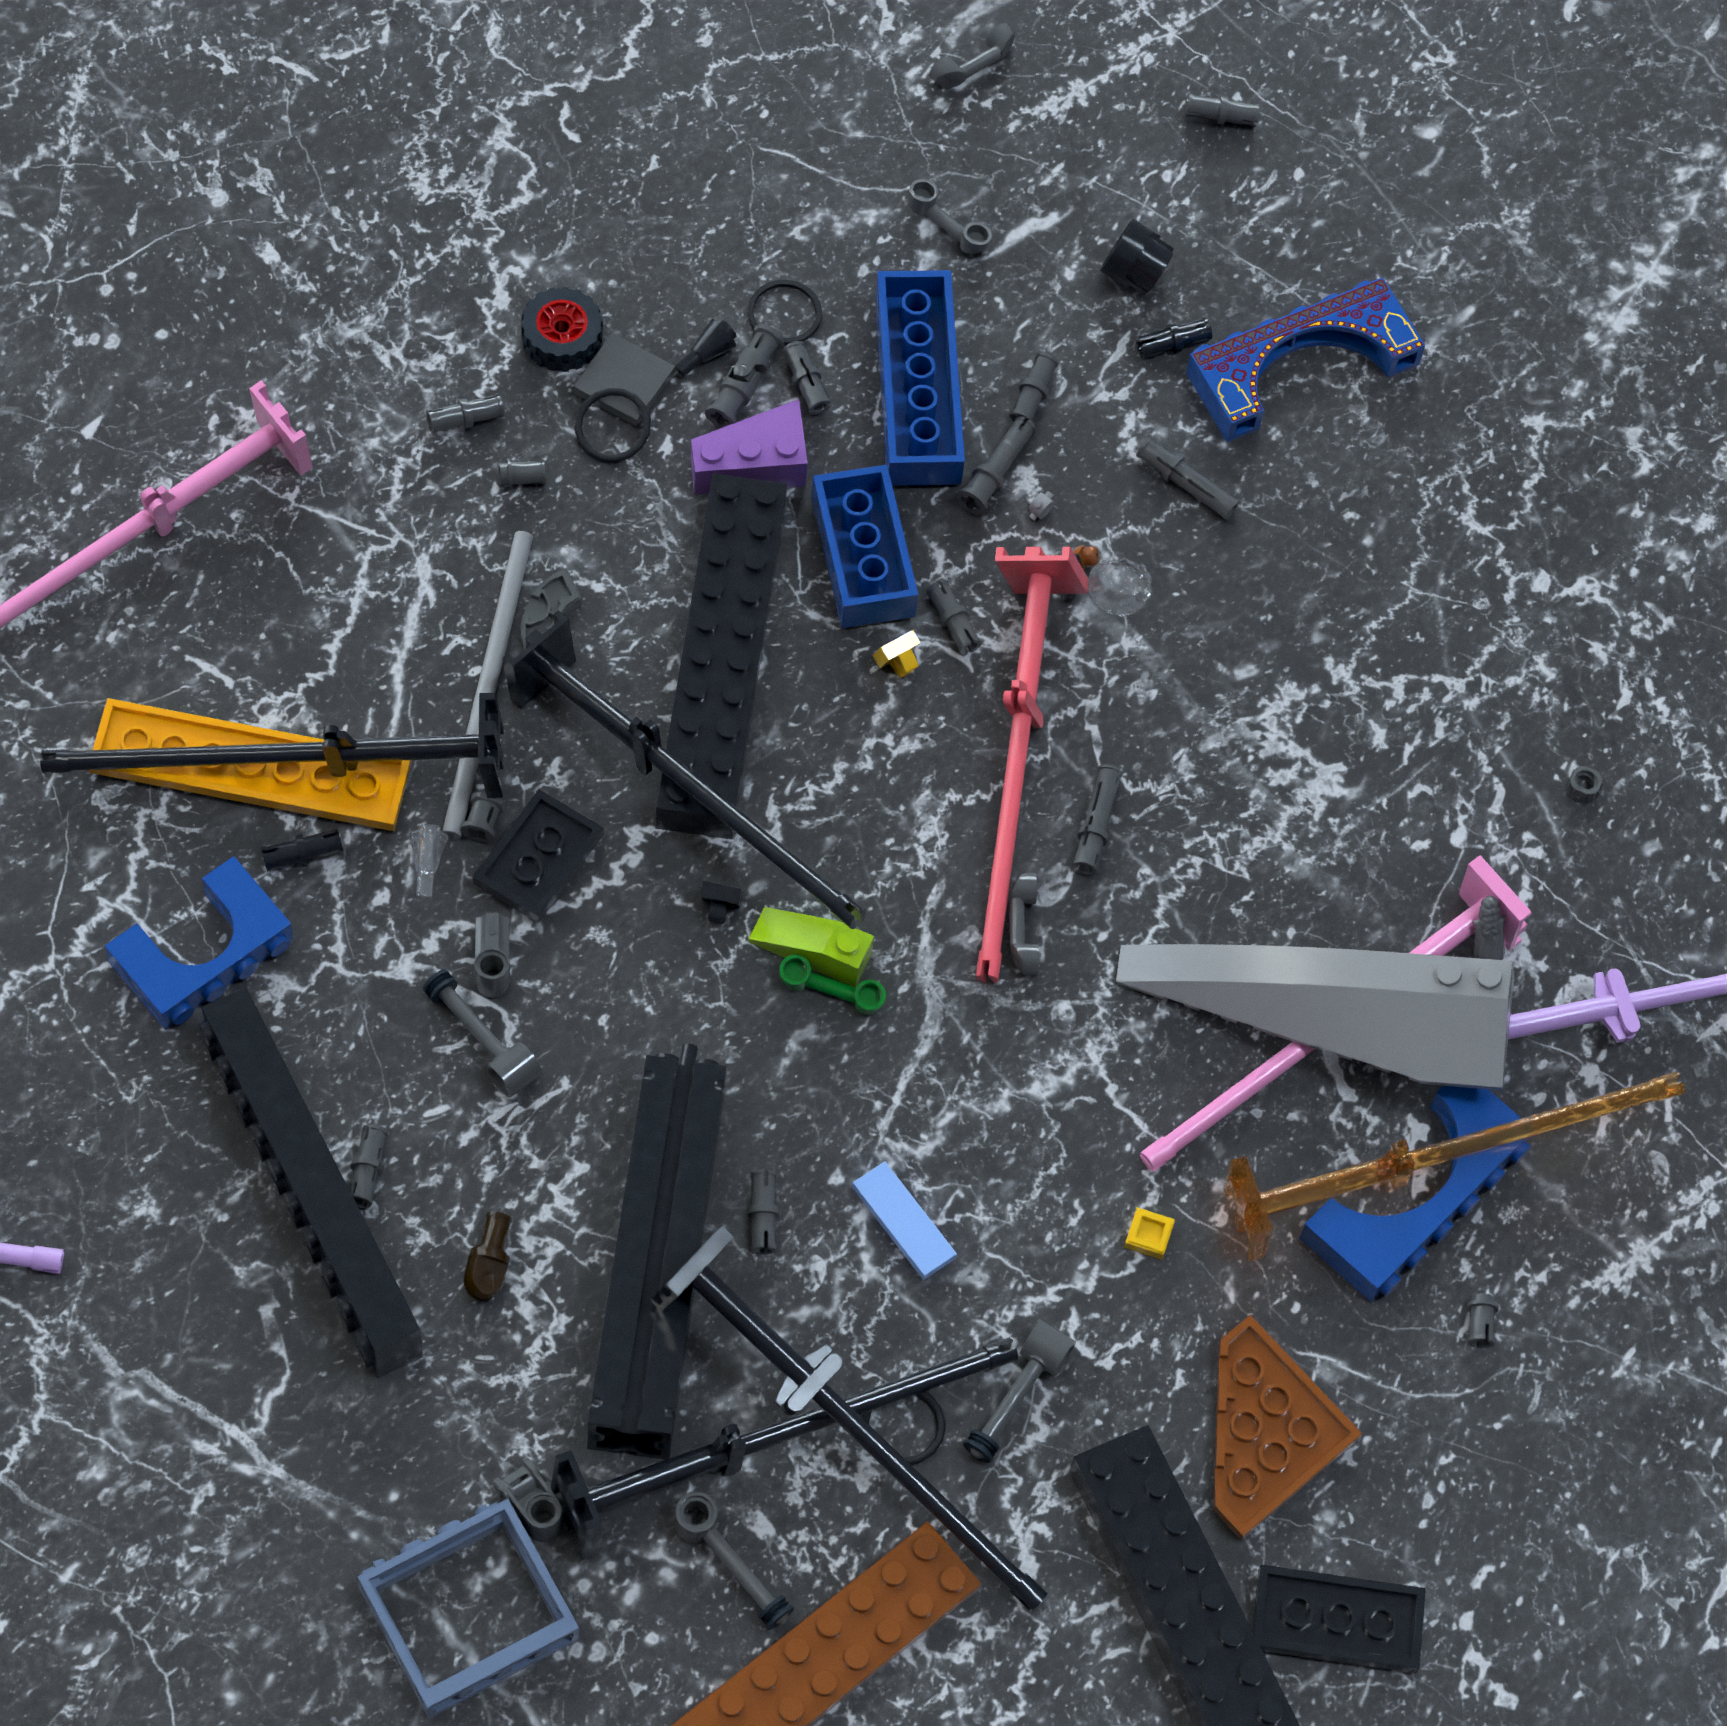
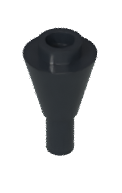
(714, 341)

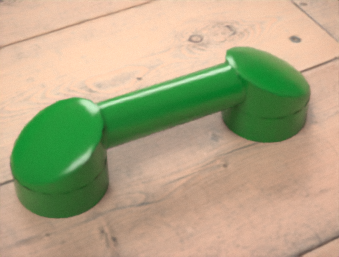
(797, 975)

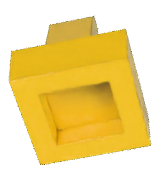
(899, 654)

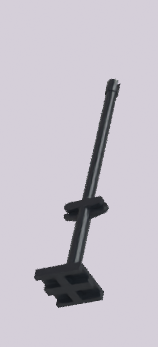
(548, 661)
(337, 750)
(807, 1380)
(730, 1448)

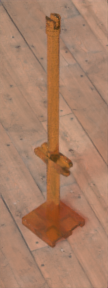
(1399, 1162)

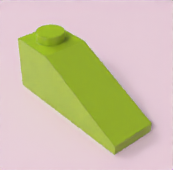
(824, 942)

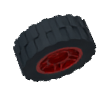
(561, 311)

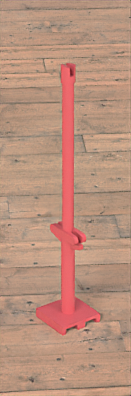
(1037, 577)

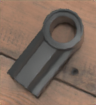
(492, 953)

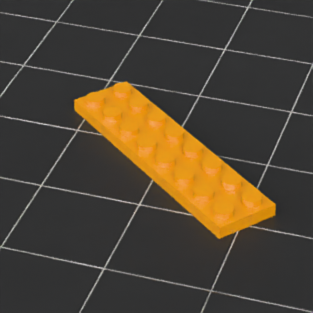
(361, 797)

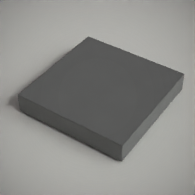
(626, 367)

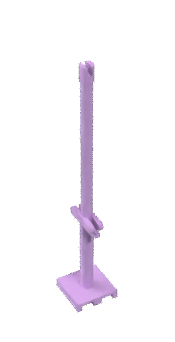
(1613, 1006)

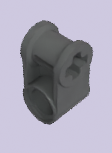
(529, 1496)

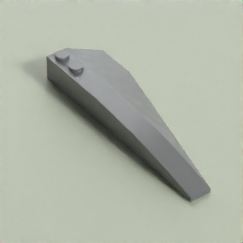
(1393, 1010)

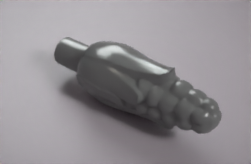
(1489, 931)

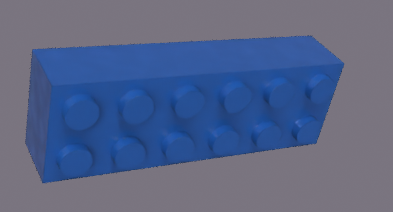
(919, 377)

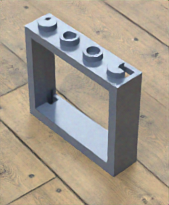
(500, 1665)

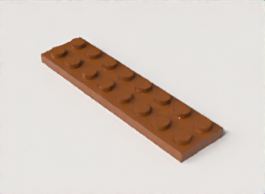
(844, 1639)

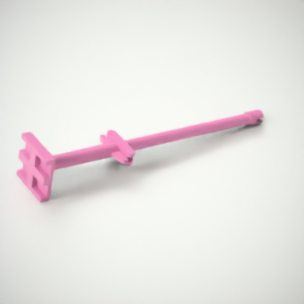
(162, 507)
(1477, 884)

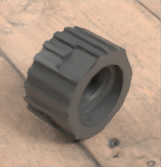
(1588, 775)

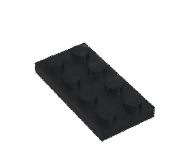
(1339, 1618)

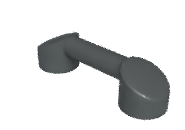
(947, 72)
(922, 200)
(1024, 955)

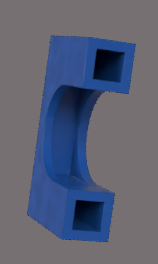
(175, 989)

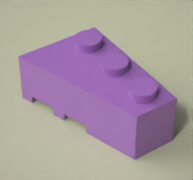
(756, 448)

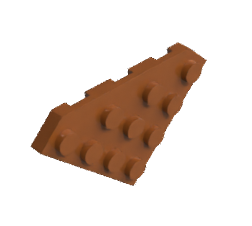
(1270, 1429)

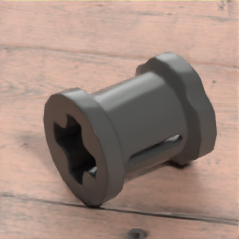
(482, 818)

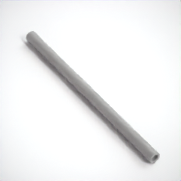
(489, 677)

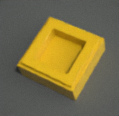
(1149, 1233)

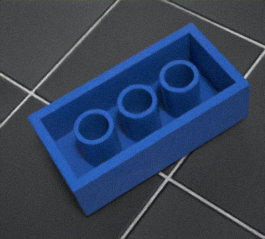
(864, 546)

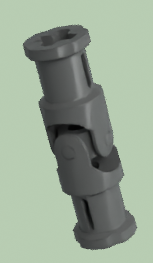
(744, 376)

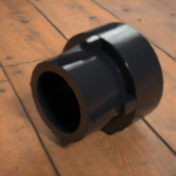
(1137, 258)

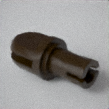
(488, 1261)

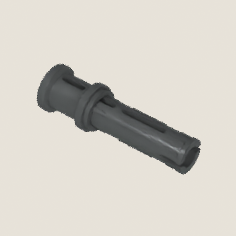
(989, 476)

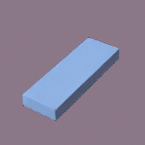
(904, 1220)

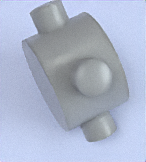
(1041, 505)

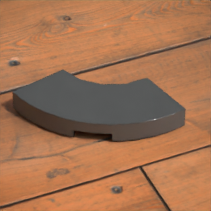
(553, 594)

